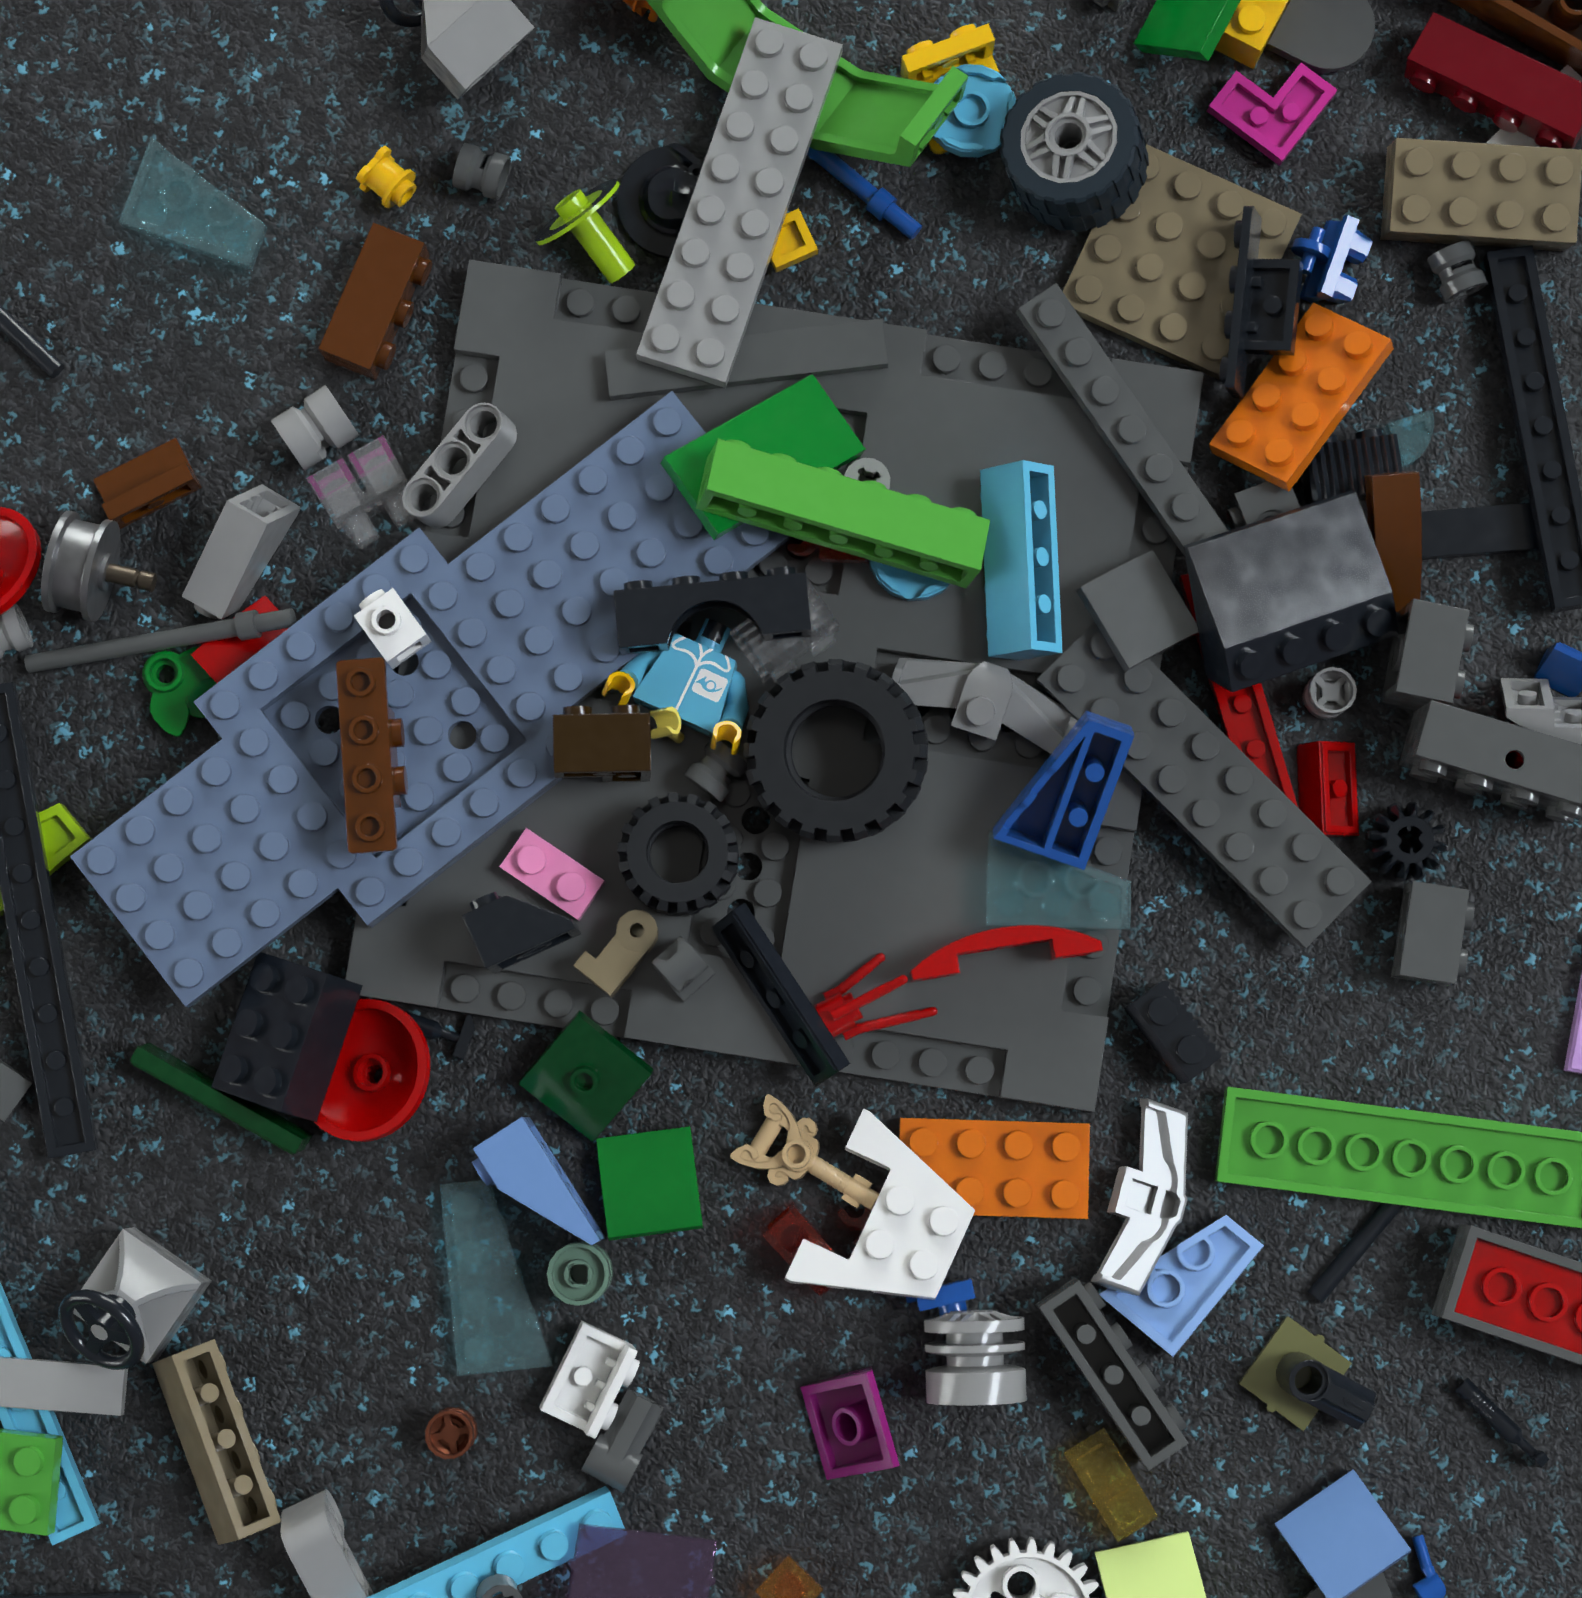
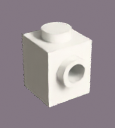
(391, 626)

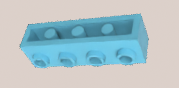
(1020, 569)

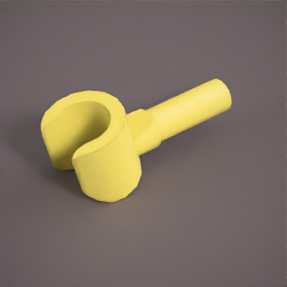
(668, 724)

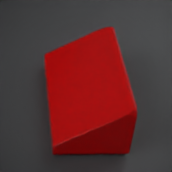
(1329, 786)

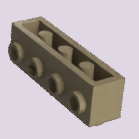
(217, 1442)

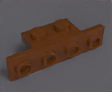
(369, 756)

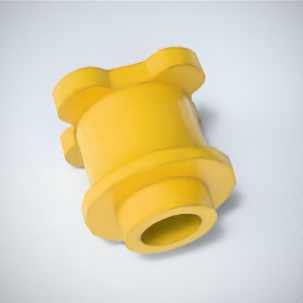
(387, 179)

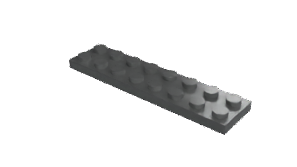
(1211, 789)

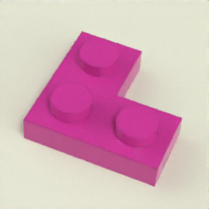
(1270, 122)

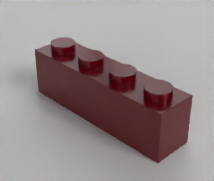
(1497, 83)

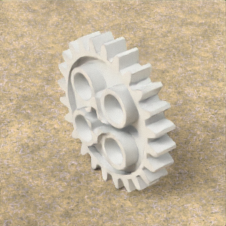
(1050, 1574)

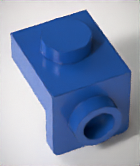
(949, 1298)

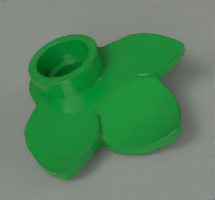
(174, 701)

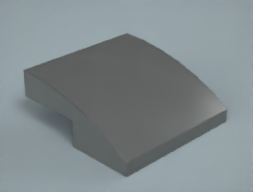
(1138, 610)

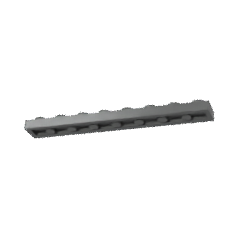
(1119, 418)

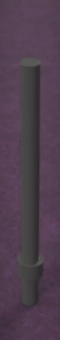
(244, 626)

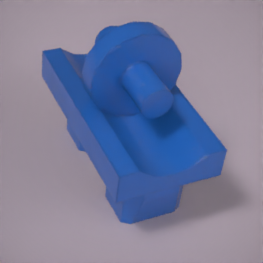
(1325, 256)

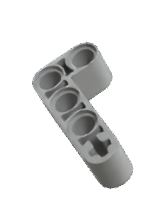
(318, 1550)

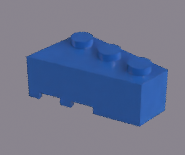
(1070, 793)

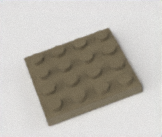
(1168, 262)

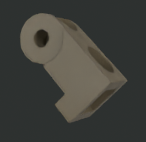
(623, 954)

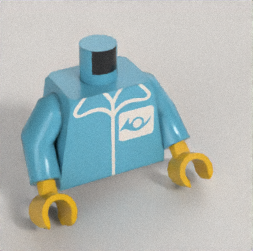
(693, 681)

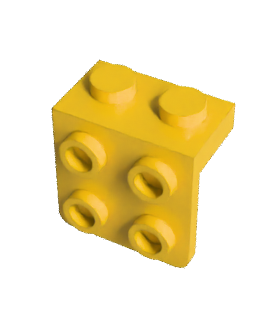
(930, 61)

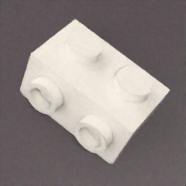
(590, 1379)

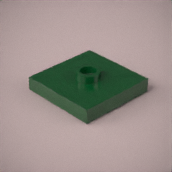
(586, 1076)

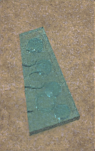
(488, 1296)

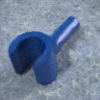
(1431, 1585)

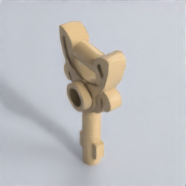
(799, 1156)

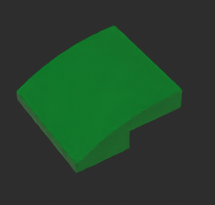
(649, 1183)

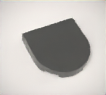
(1324, 33)

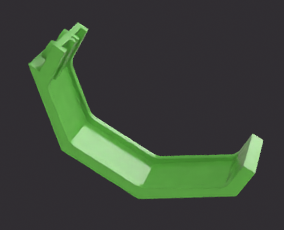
(864, 111)

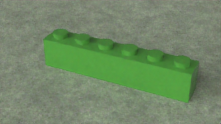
(843, 513)

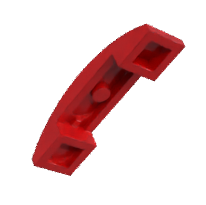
(1062, 944)

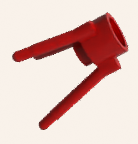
(842, 1012)

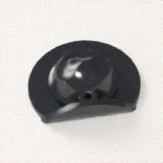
(656, 197)

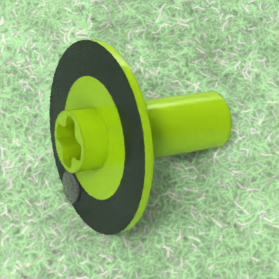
(579, 214)

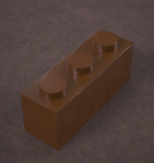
(376, 302)

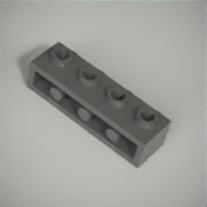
(1112, 1374)

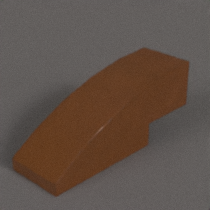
(1397, 530)

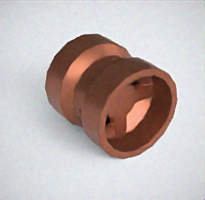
(443, 1435)

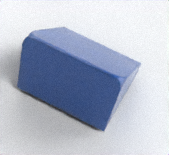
(1562, 668)

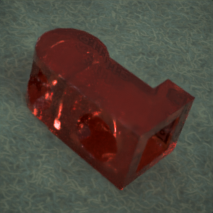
(788, 1231)

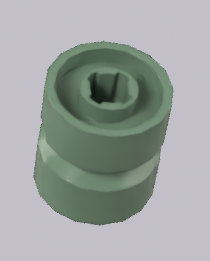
(580, 1273)

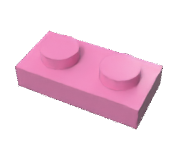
(552, 874)

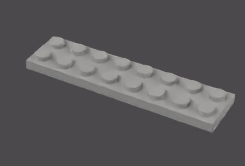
(739, 202)

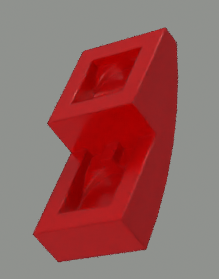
(226, 655)

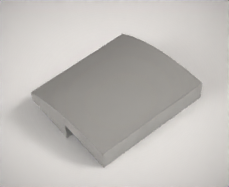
(1533, 707)

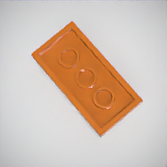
(1301, 397)
(1007, 1164)

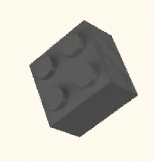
(1426, 655)

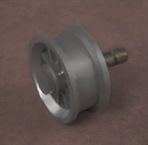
(84, 567)

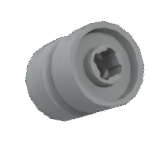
(315, 427)

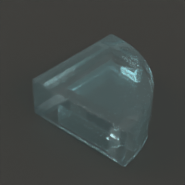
(1412, 435)

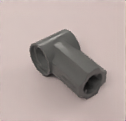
(620, 1447)

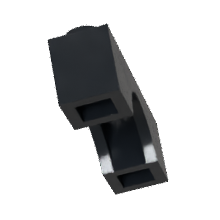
(651, 615)

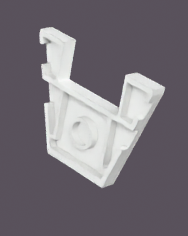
(908, 1232)

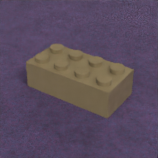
(1481, 194)

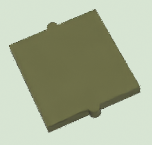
(1262, 1379)

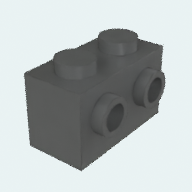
(1432, 933)

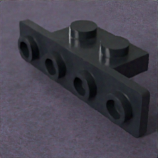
(1263, 304)

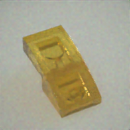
(1111, 1485)

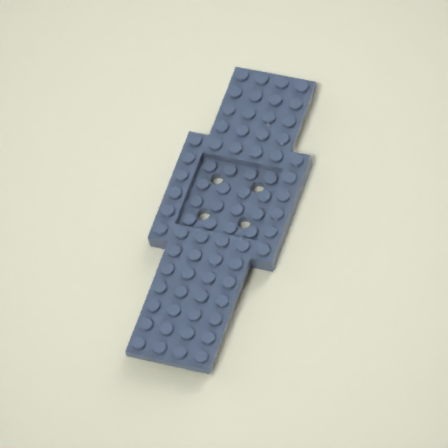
(516, 634)

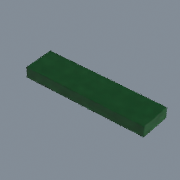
(199, 1087)

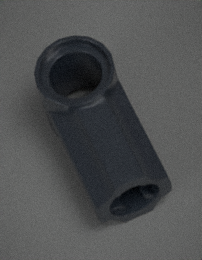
(1327, 1390)

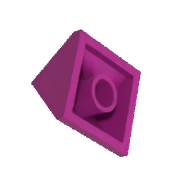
(850, 1424)

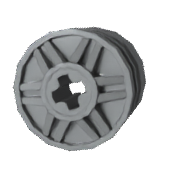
(975, 1359)

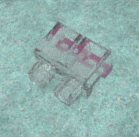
(348, 504)

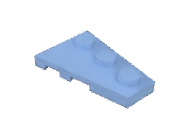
(1187, 1283)

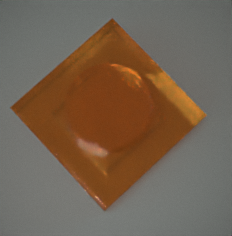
(789, 1581)

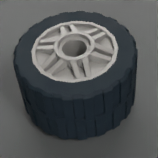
(1074, 151)

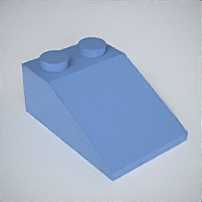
(529, 1172)

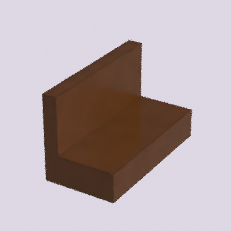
(146, 483)

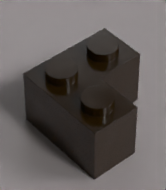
(602, 744)

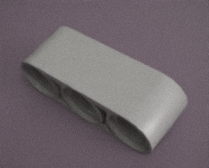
(437, 472)

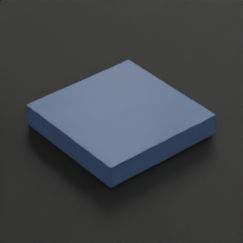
(1343, 1537)

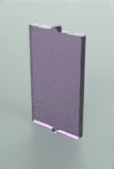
(640, 1564)

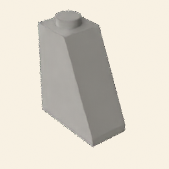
(239, 550)

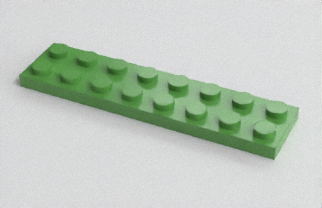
(1401, 1157)

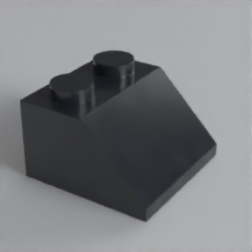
(514, 930)

